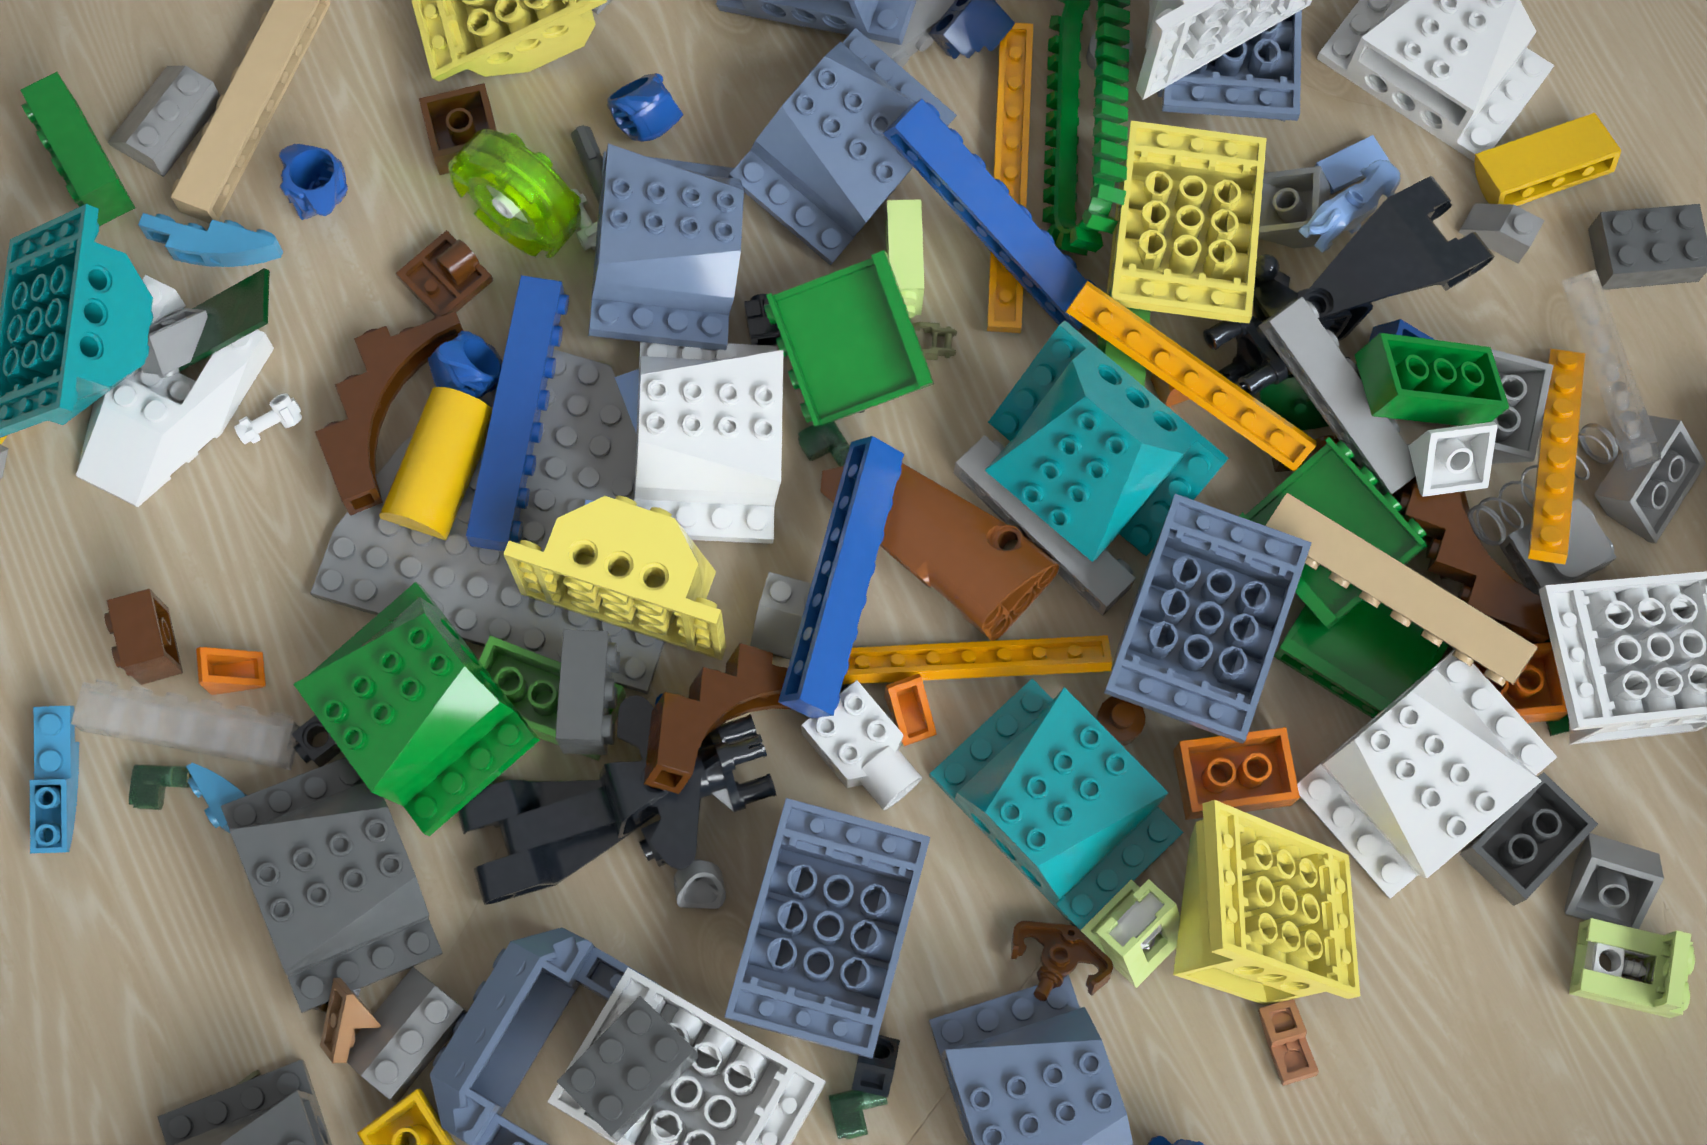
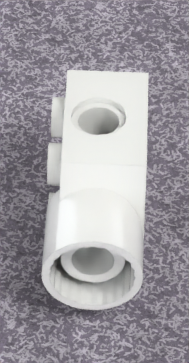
(863, 747)

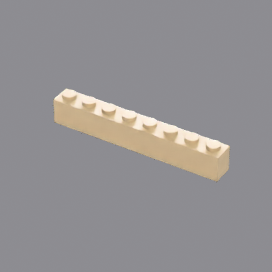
(247, 107)
(1405, 592)

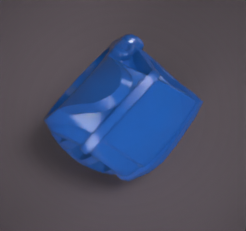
(644, 108)
(312, 180)
(466, 365)

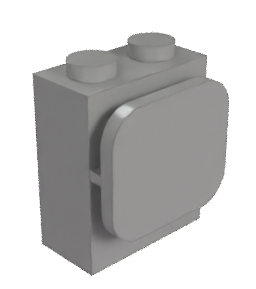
(1587, 552)

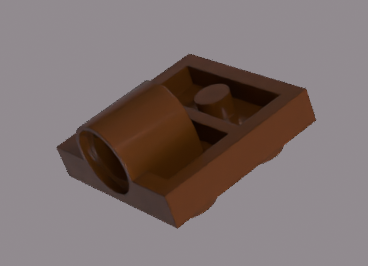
(445, 275)

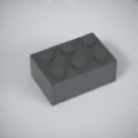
(1649, 246)
(587, 692)
(1529, 841)
(628, 1068)

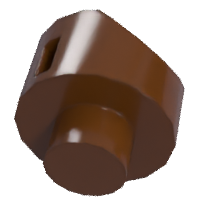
(1121, 719)

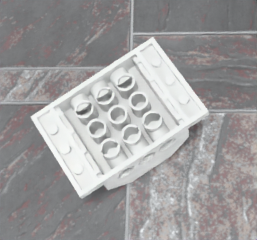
(1195, 32)
(1443, 64)
(711, 438)
(1630, 654)
(1426, 775)
(726, 1097)

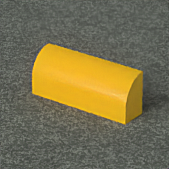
(1546, 161)

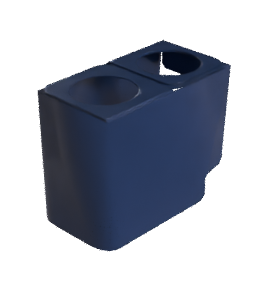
(970, 27)

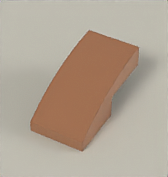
(1288, 1042)

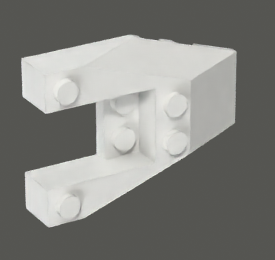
(156, 423)

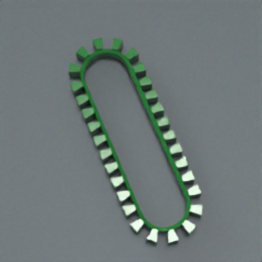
(1065, 121)

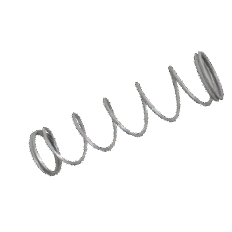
(1482, 536)

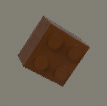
(454, 119)
(143, 637)

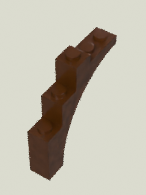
(366, 397)
(1462, 558)
(714, 697)

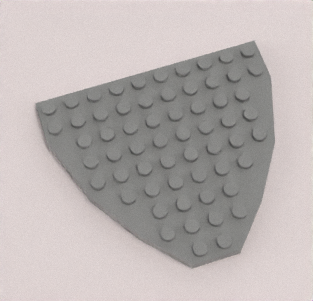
(581, 457)

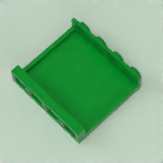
(849, 341)
(1348, 497)
(1362, 657)

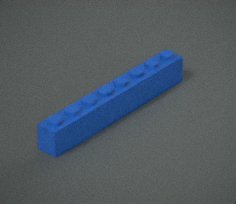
(988, 209)
(516, 414)
(842, 578)

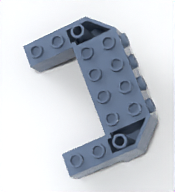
(509, 1027)

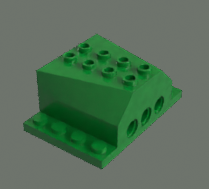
(417, 711)

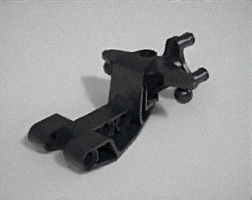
(1388, 256)
(567, 824)

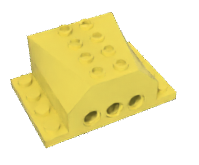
(500, 34)
(1188, 222)
(626, 571)
(1265, 911)

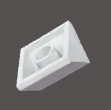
(1453, 458)

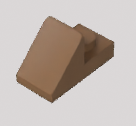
(343, 1015)

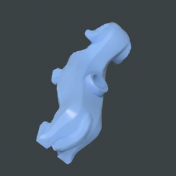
(1353, 205)

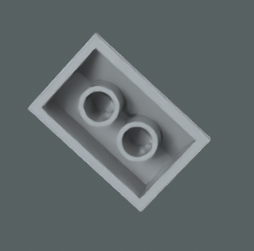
(167, 118)
(1526, 390)
(1651, 494)
(413, 1029)

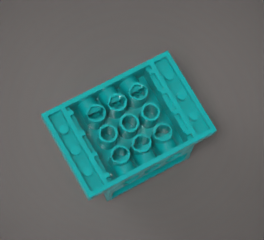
(68, 321)
(1096, 448)
(1059, 800)

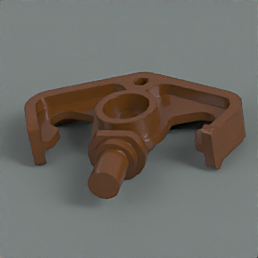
(1062, 951)

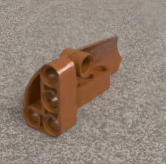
(960, 551)

